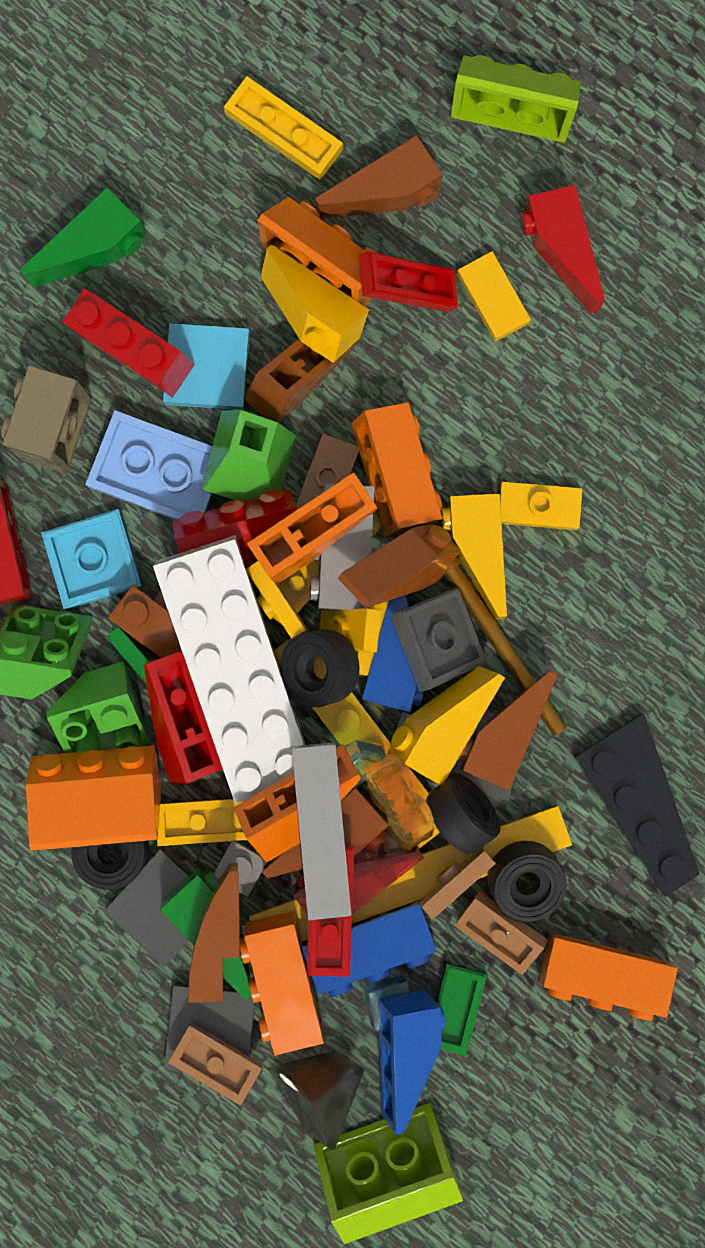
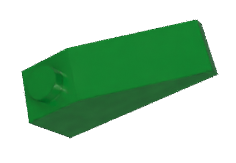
(91, 240)
(185, 909)

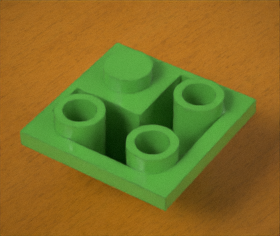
(247, 456)
(39, 649)
(99, 712)

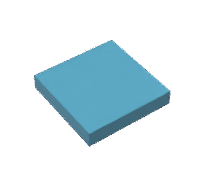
(219, 366)
(91, 559)

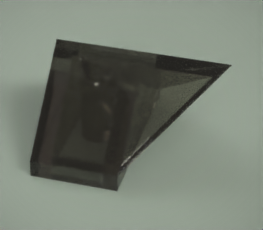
(320, 1092)

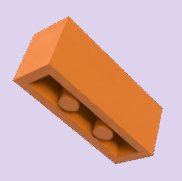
(397, 468)
(607, 976)
(281, 983)

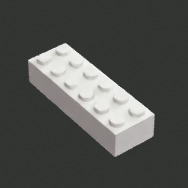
(231, 664)

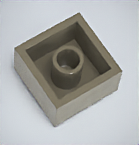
(46, 419)

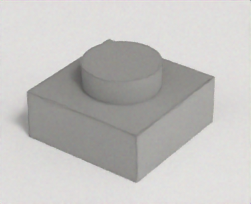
(249, 865)

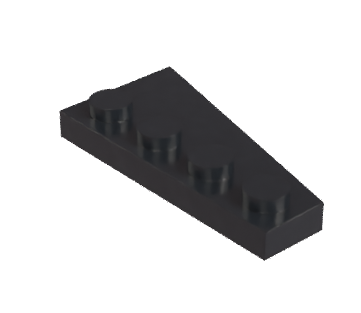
(636, 793)

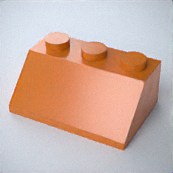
(314, 244)
(93, 797)

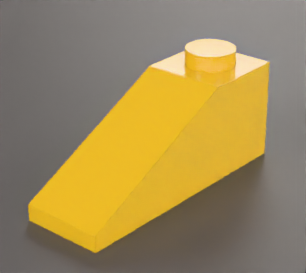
(314, 308)
(477, 532)
(441, 728)

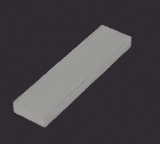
(321, 831)

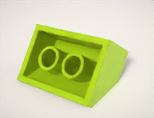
(515, 98)
(386, 1177)

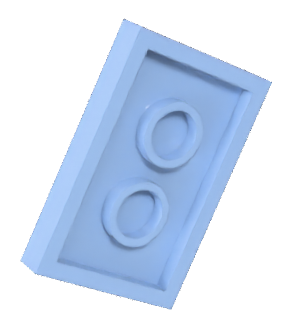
(151, 467)

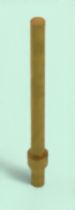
(500, 642)

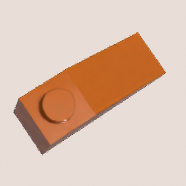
(312, 528)
(272, 815)

